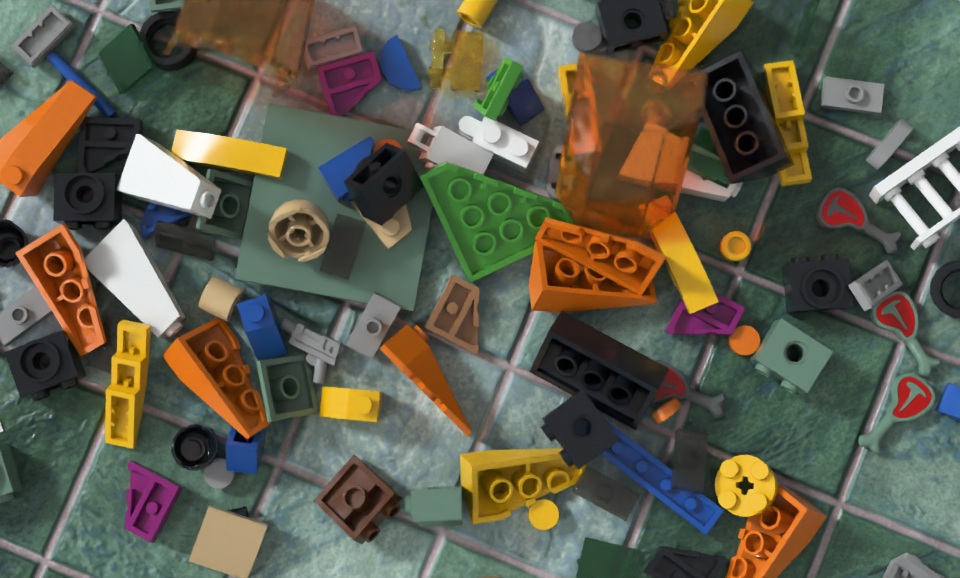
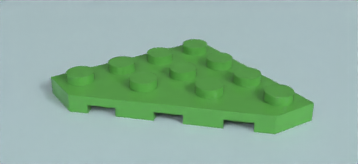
(487, 218)

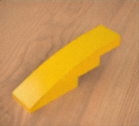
(788, 110)
(230, 153)
(683, 264)
(128, 384)

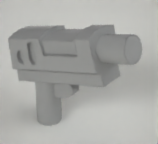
(320, 347)

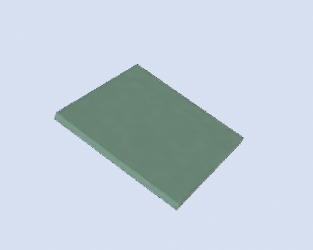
(311, 142)

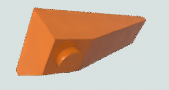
(62, 278)
(568, 286)
(416, 360)
(214, 370)

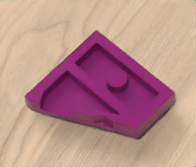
(349, 81)
(713, 320)
(148, 501)

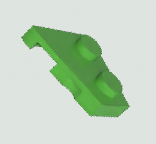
(500, 86)

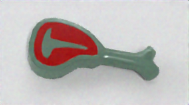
(900, 316)
(910, 399)

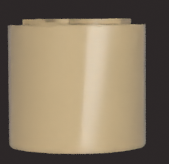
(221, 298)

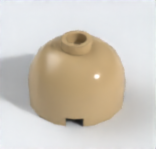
(299, 230)

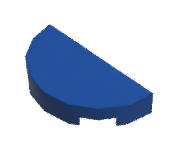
(396, 66)
(157, 212)

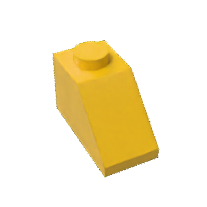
(350, 404)

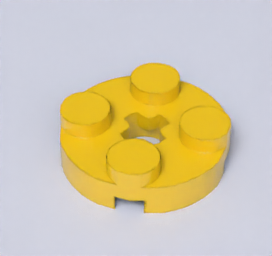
(756, 499)

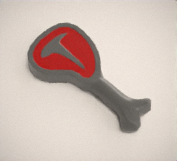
(843, 209)
(676, 386)

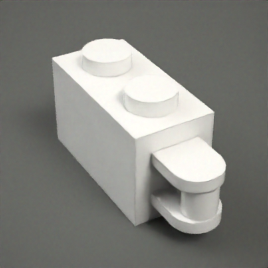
(505, 143)
(450, 147)

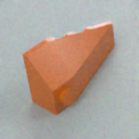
(40, 139)
(608, 254)
(775, 536)

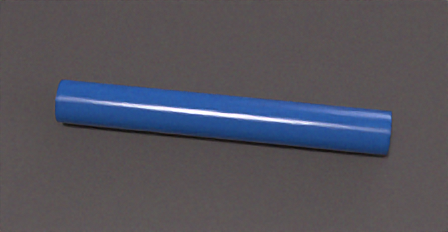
(70, 74)

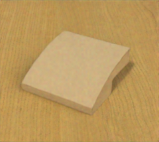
(228, 542)

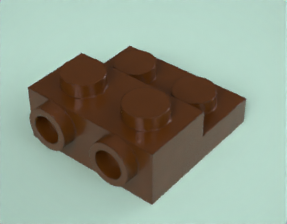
(358, 500)

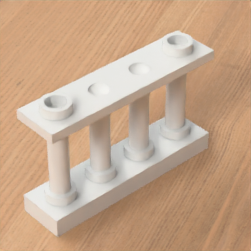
(914, 174)

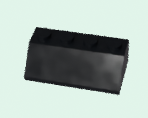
(742, 122)
(608, 371)

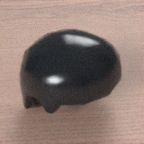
(11, 240)
(195, 447)

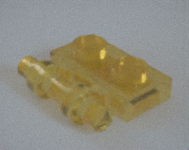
(466, 61)

